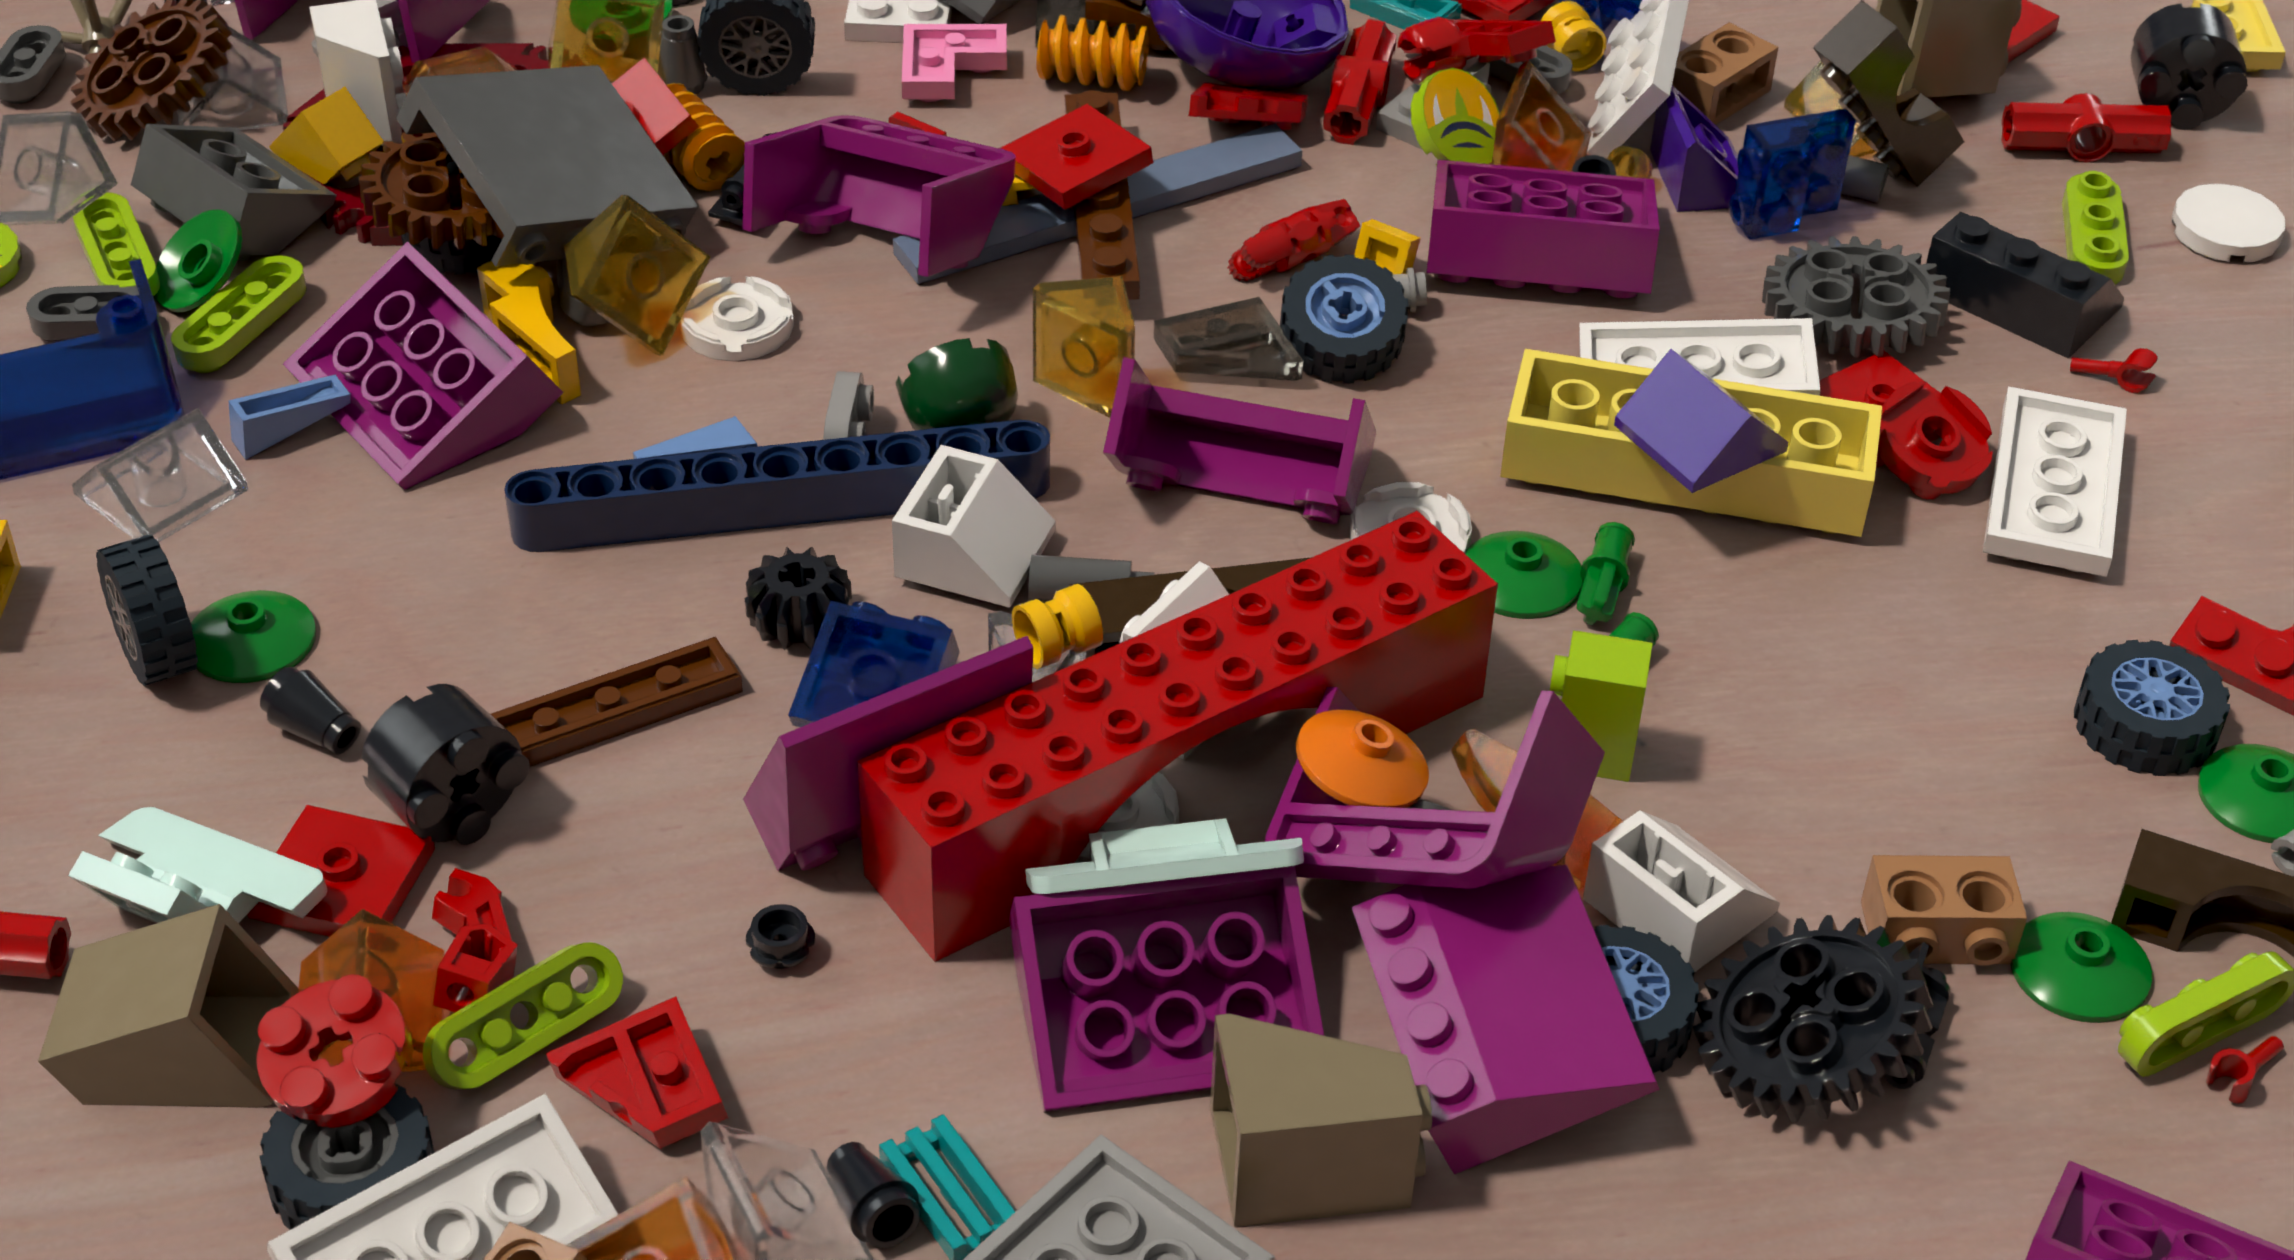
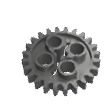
(1896, 296)

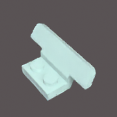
(1163, 855)
(192, 869)

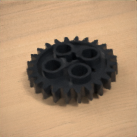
(1813, 1018)

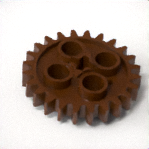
(151, 68)
(411, 194)

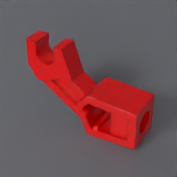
(483, 948)

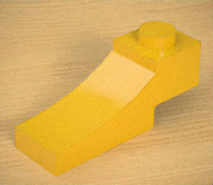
(521, 307)

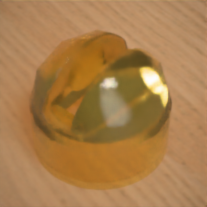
(1631, 162)

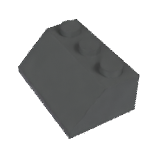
(225, 169)

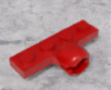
(1451, 42)
(2241, 651)

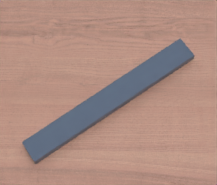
(1159, 186)

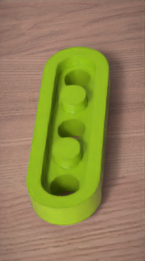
(2095, 224)
(112, 240)
(238, 313)
(552, 1010)
(2205, 1013)

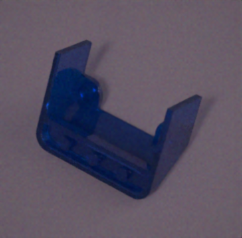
(90, 390)

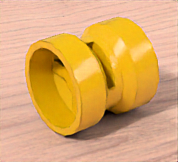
(1576, 35)
(1059, 625)

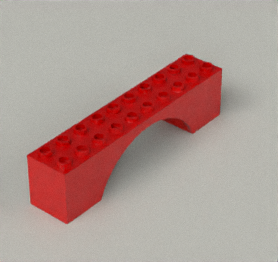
(1031, 774)

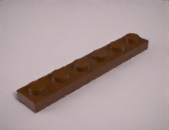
(1105, 218)

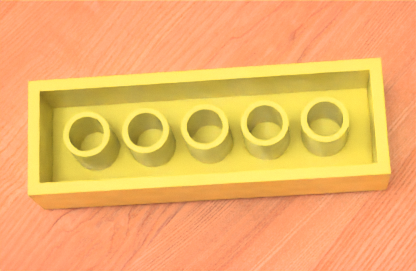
(1567, 438)

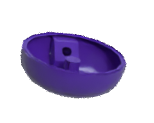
(1254, 40)

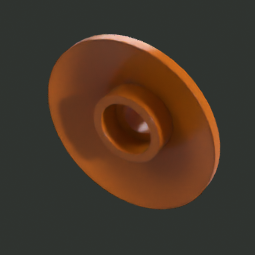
(1361, 759)

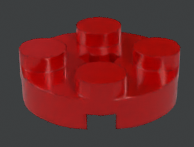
(1917, 461)
(309, 1022)

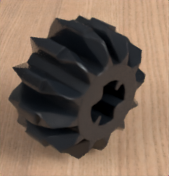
(792, 595)

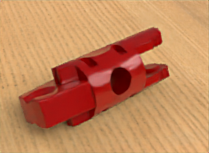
(1294, 240)

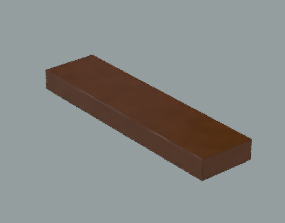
(622, 701)

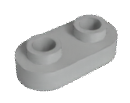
(848, 406)

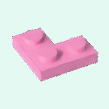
(938, 50)

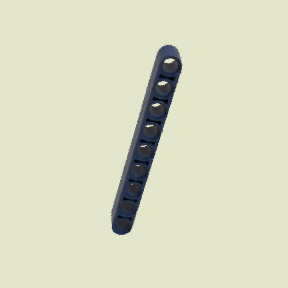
(752, 485)

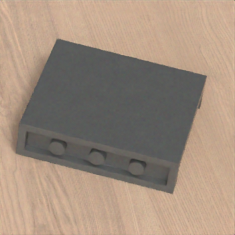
(545, 153)

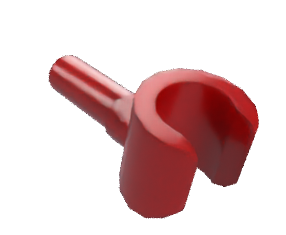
(2128, 373)
(2242, 1066)

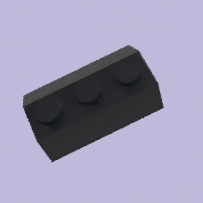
(2022, 285)

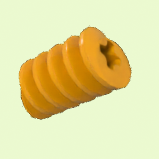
(1092, 54)
(709, 152)

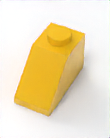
(329, 139)

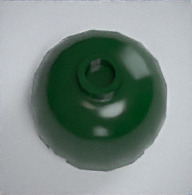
(959, 386)

